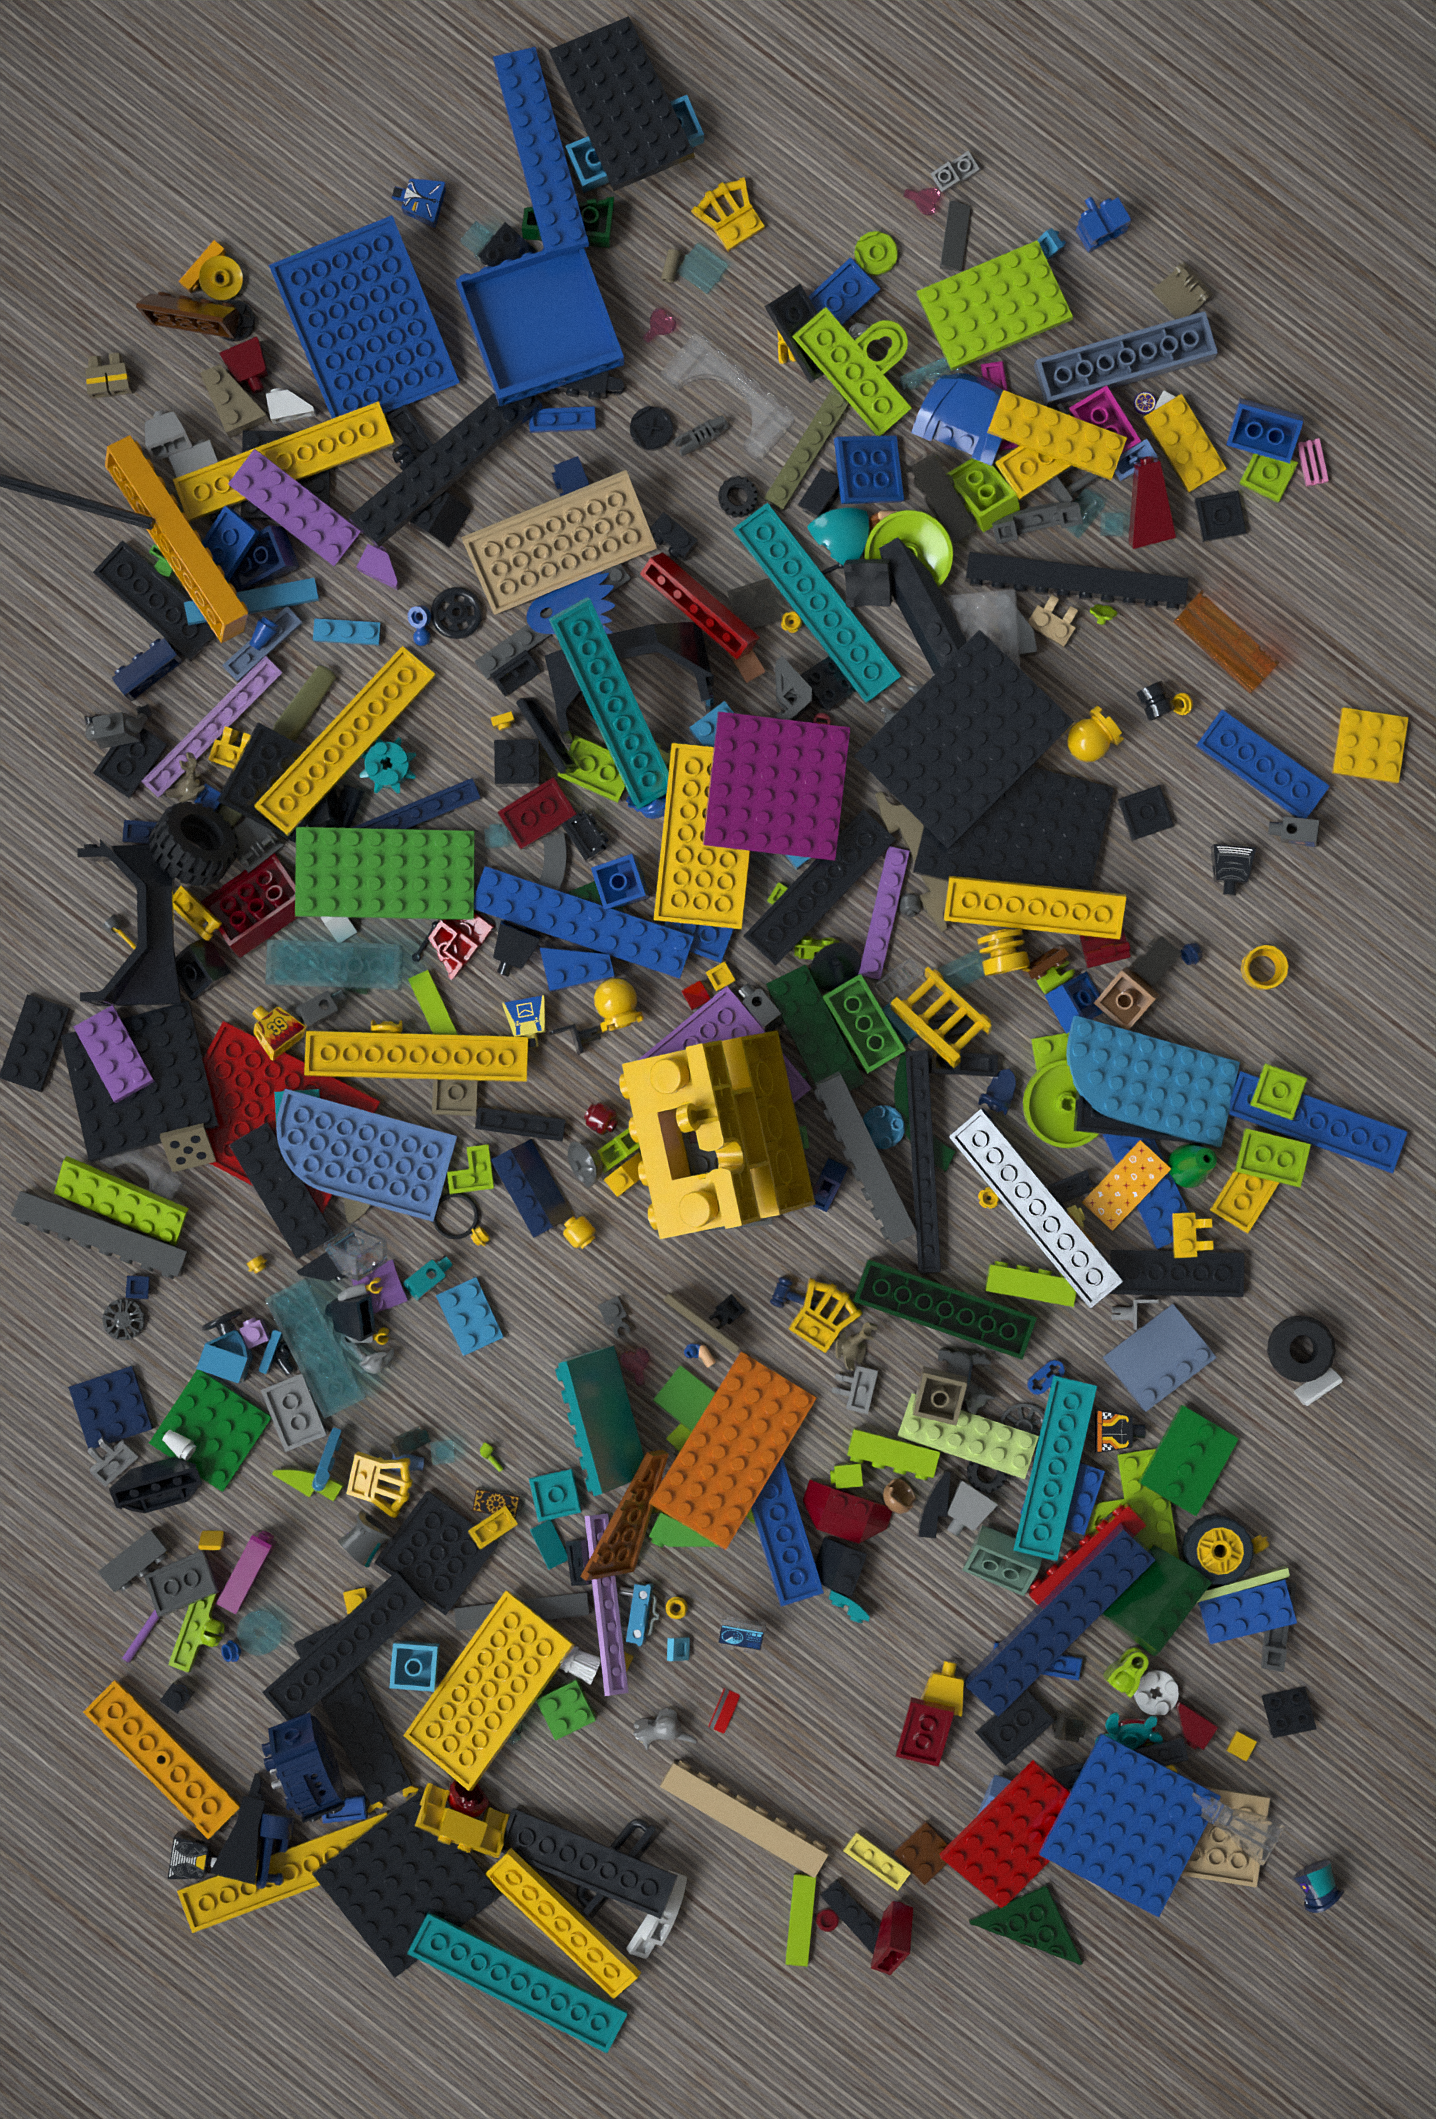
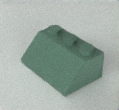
(997, 1563)

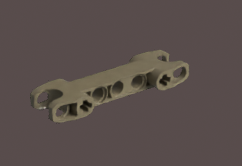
(911, 828)

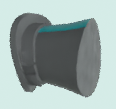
(364, 1539)

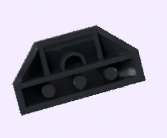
(156, 1485)

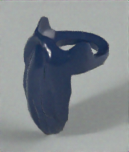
(1000, 1092)

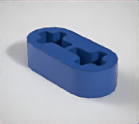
(1039, 1374)

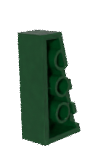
(596, 217)

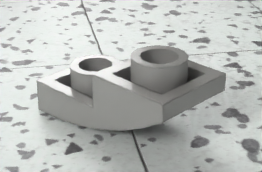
(955, 172)

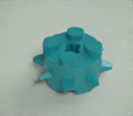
(391, 777)

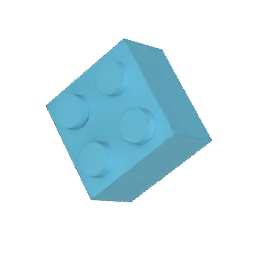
(414, 1665)

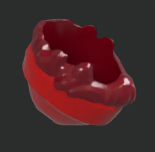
(467, 1802)

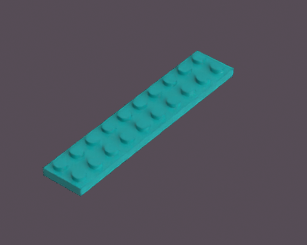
(816, 603)
(611, 702)
(517, 1982)

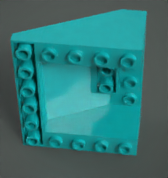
(601, 1418)

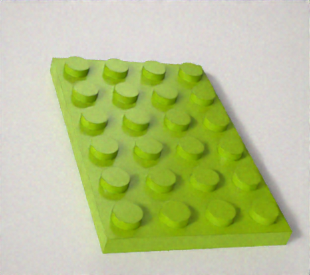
(994, 305)

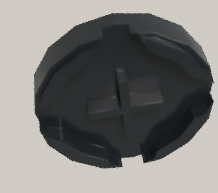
(651, 428)

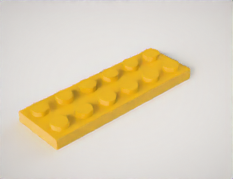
(1057, 435)

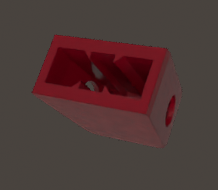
(246, 364)

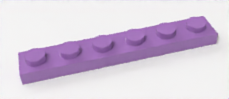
(884, 913)

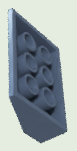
(1159, 1357)

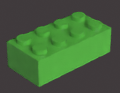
(863, 1023)

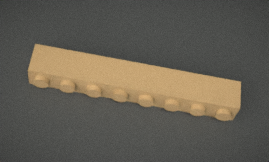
(744, 1818)

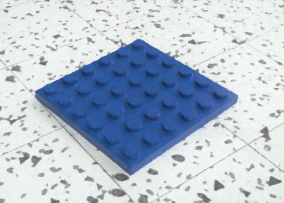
(1128, 1825)

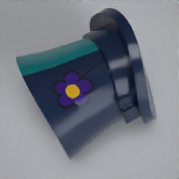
(1318, 1886)

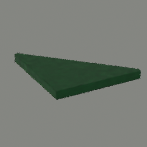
(1032, 1922)

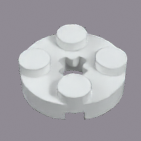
(1161, 1704)

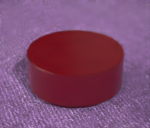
(827, 1919)

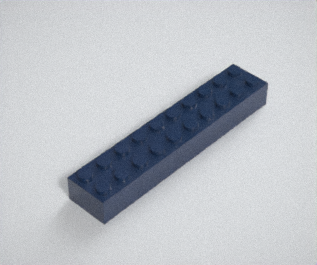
(1059, 1619)

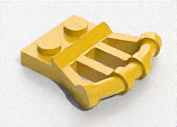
(739, 225)
(816, 1328)
(366, 1477)

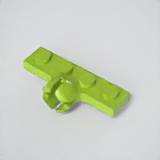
(195, 1631)

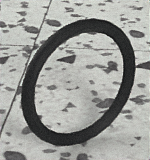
(475, 1222)

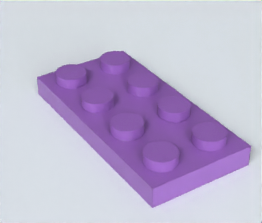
(114, 1054)

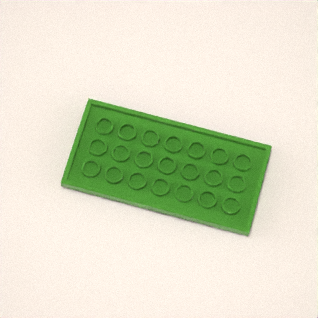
(384, 873)

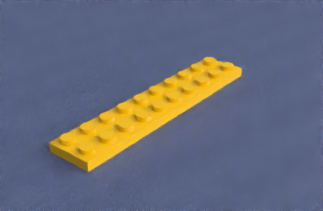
(296, 454)
(344, 740)
(416, 1056)
(224, 1898)

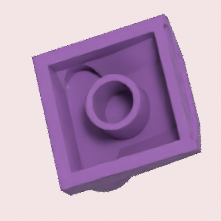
(392, 1290)

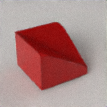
(695, 995)

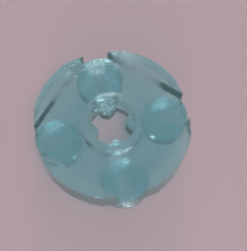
(255, 1620)

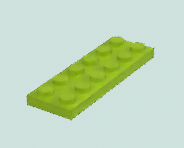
(121, 1200)

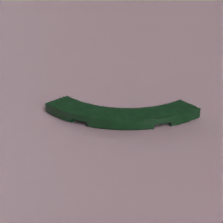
(942, 1153)

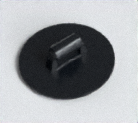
(835, 965)

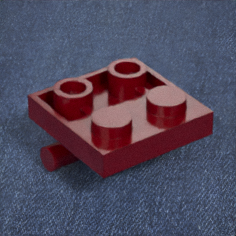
(1102, 950)

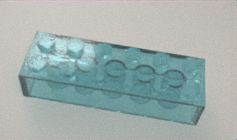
(334, 965)
(315, 1348)

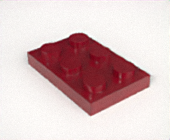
(536, 813)
(924, 1731)

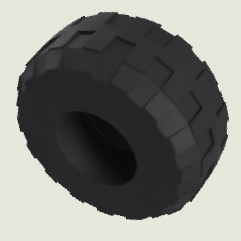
(1322, 1354)

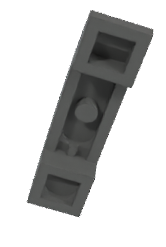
(1036, 518)
(1275, 1641)

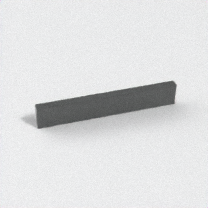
(547, 1607)

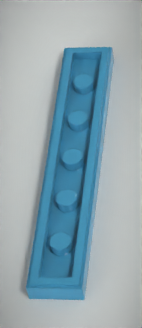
(265, 598)

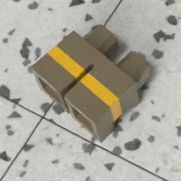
(96, 377)

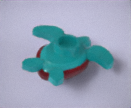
(1132, 1732)

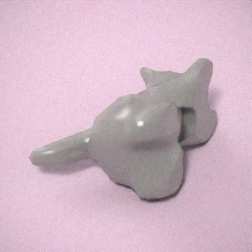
(664, 1728)

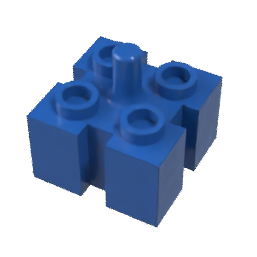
(1102, 224)

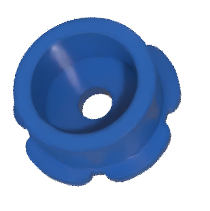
(231, 1651)

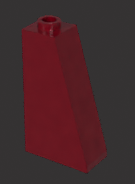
(1150, 507)

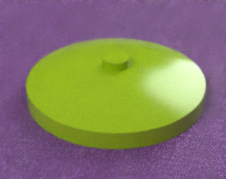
(920, 534)
(1051, 1104)

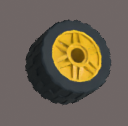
(1235, 1552)

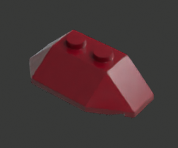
(845, 1513)

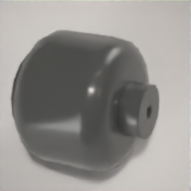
(910, 904)

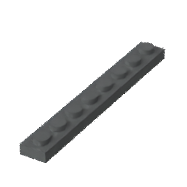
(528, 639)

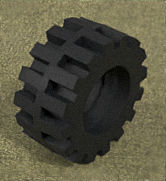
(728, 486)
(984, 1486)

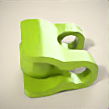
(1124, 1674)

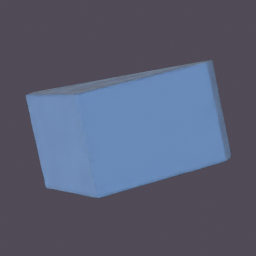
(1126, 462)

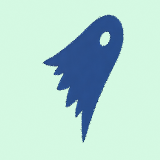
(567, 596)

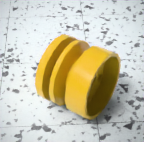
(1003, 952)

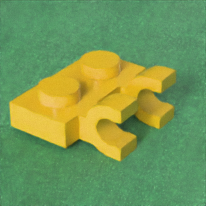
(224, 752)
(1184, 1235)

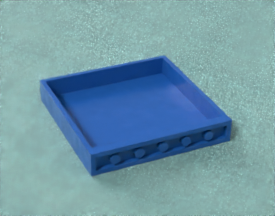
(539, 323)

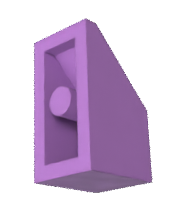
(378, 565)

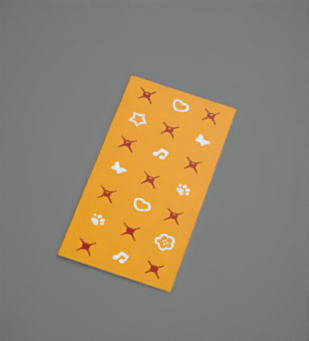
(1126, 1185)

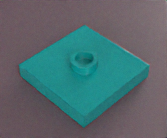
(555, 1495)

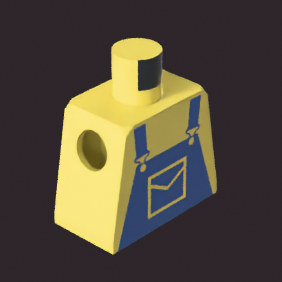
(527, 1018)

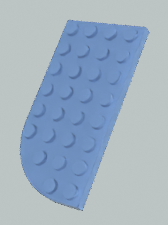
(364, 1154)

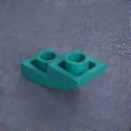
(856, 1612)

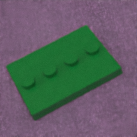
(1188, 1460)

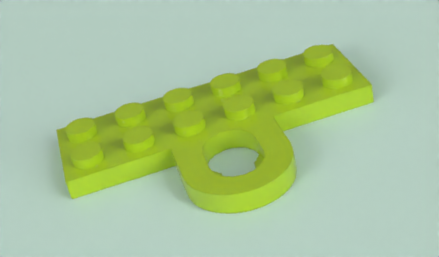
(852, 371)
(1149, 1505)

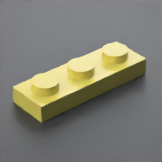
(876, 1861)

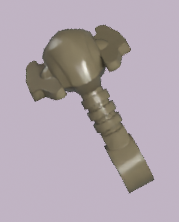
(188, 784)
(853, 1346)

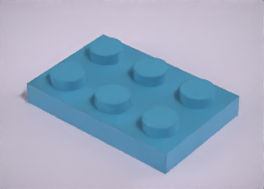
(469, 1316)

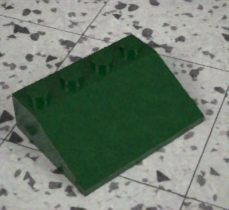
(1157, 1601)

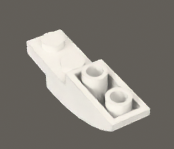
(656, 1930)

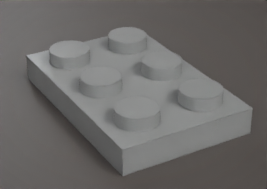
(294, 1412)

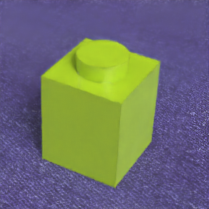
(846, 1475)

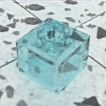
(496, 836)

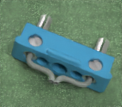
(639, 1612)

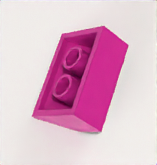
(1104, 411)

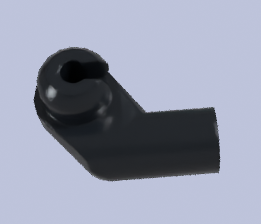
(282, 1358)

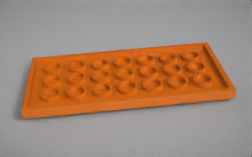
(732, 1450)

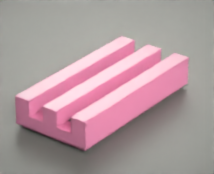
(1309, 444)

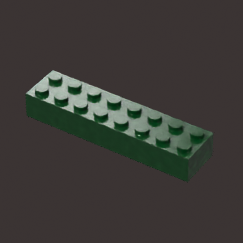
(944, 1309)

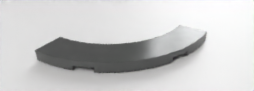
(554, 866)

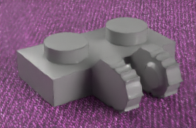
(861, 1388)
(113, 1462)

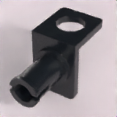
(579, 1037)

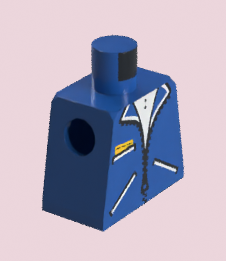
(421, 200)

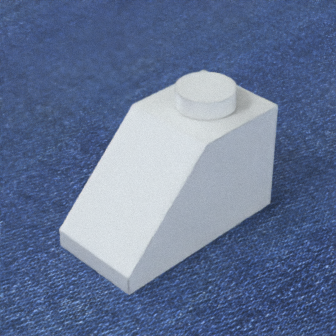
(286, 406)
(340, 927)

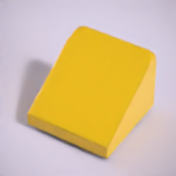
(211, 1540)

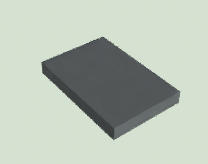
(181, 1583)

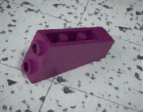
(247, 1571)

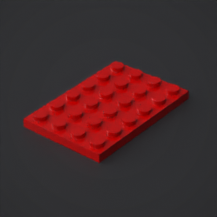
(1004, 1840)

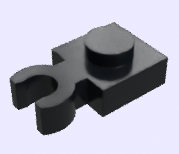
(727, 1311)

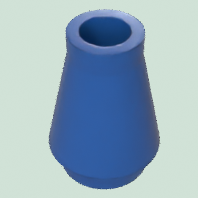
(263, 632)

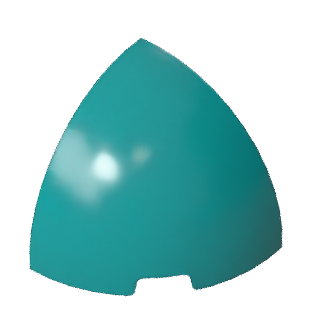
(842, 532)

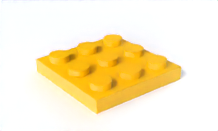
(1370, 745)

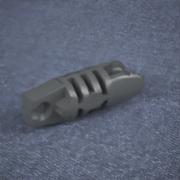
(700, 435)

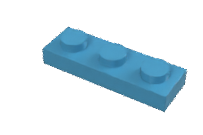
(347, 632)

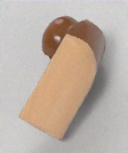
(874, 519)

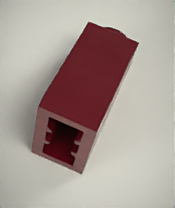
(894, 1938)

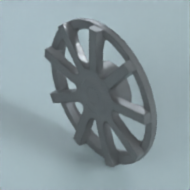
(1023, 1423)

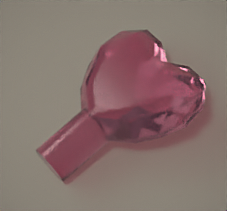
(924, 199)
(659, 324)
(636, 1363)

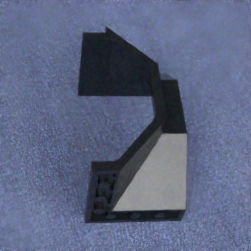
(678, 642)
(151, 969)

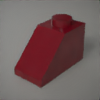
(1194, 1727)

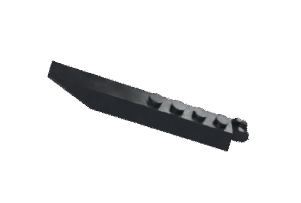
(922, 605)

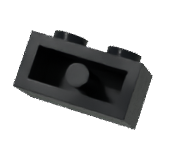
(673, 536)

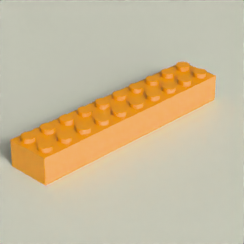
(176, 539)

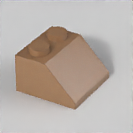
(1126, 998)

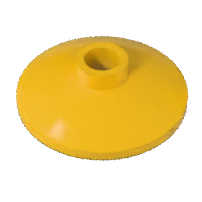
(228, 270)

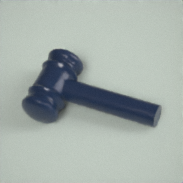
(783, 1292)

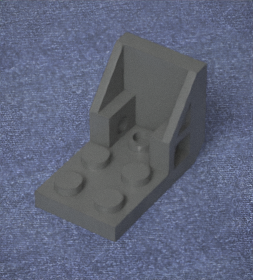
(791, 685)

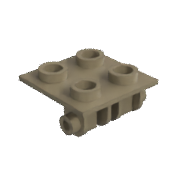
(1182, 292)

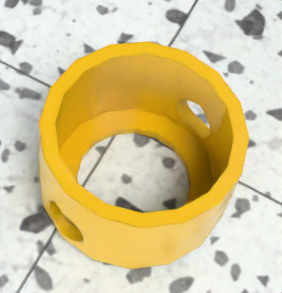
(1279, 961)

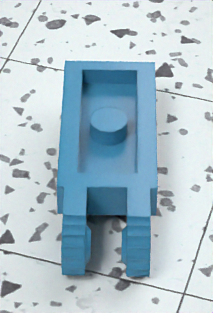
(327, 1461)

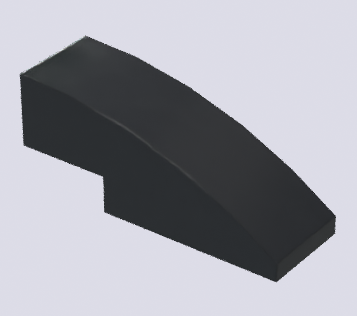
(971, 1065)
(935, 1506)

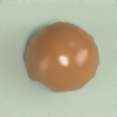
(898, 1496)

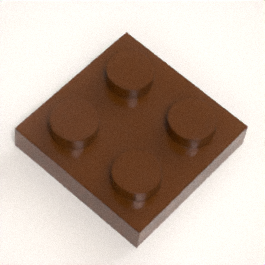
(1038, 967)
(921, 1852)

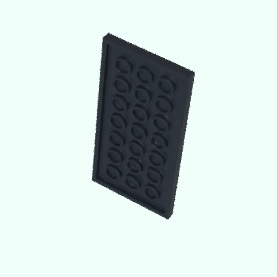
(621, 103)

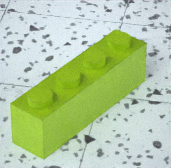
(1029, 1285)
(893, 1453)

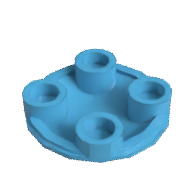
(884, 1126)

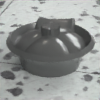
(585, 1163)

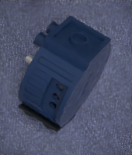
(305, 1767)

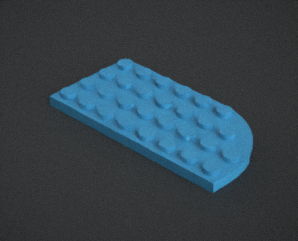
(1151, 1081)

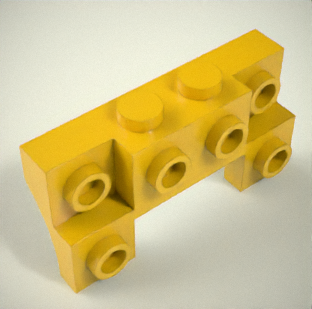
(455, 1827)

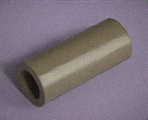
(670, 266)

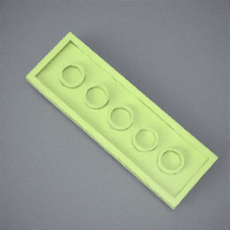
(973, 1440)

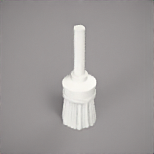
(581, 1664)

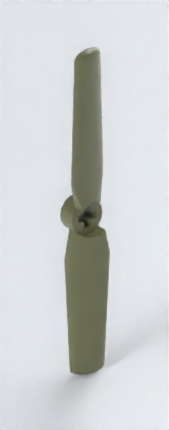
(295, 717)

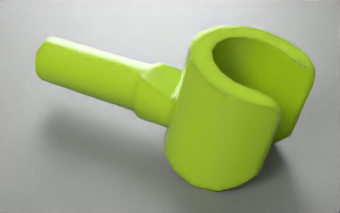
(486, 1451)

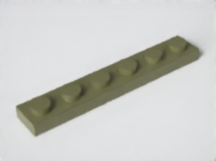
(807, 449)

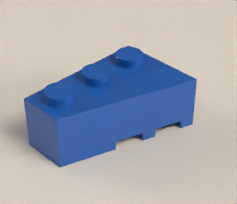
(574, 968)

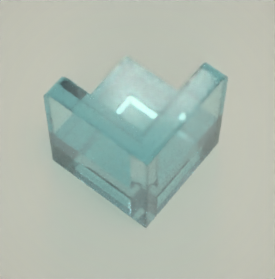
(476, 238)

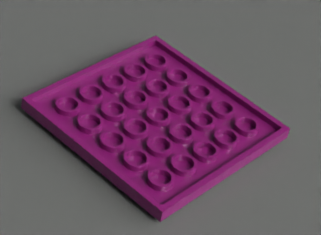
(776, 786)

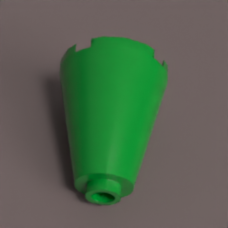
(1191, 1165)

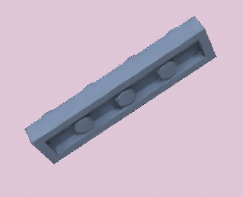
(248, 657)

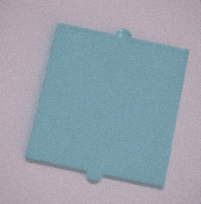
(702, 268)

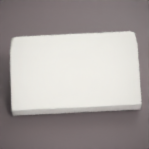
(1315, 1389)

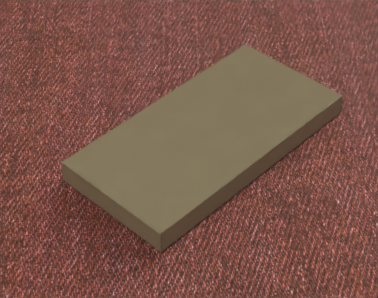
(702, 1323)

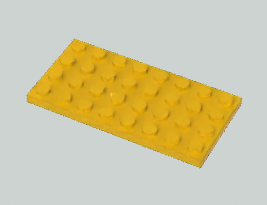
(696, 880)
(488, 1690)

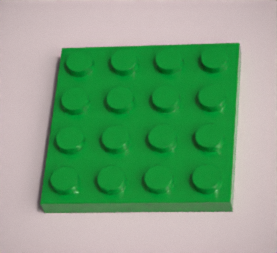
(218, 1423)

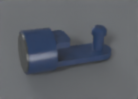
(273, 1826)

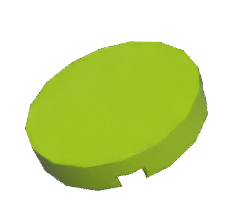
(876, 253)

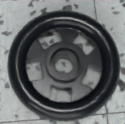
(438, 615)

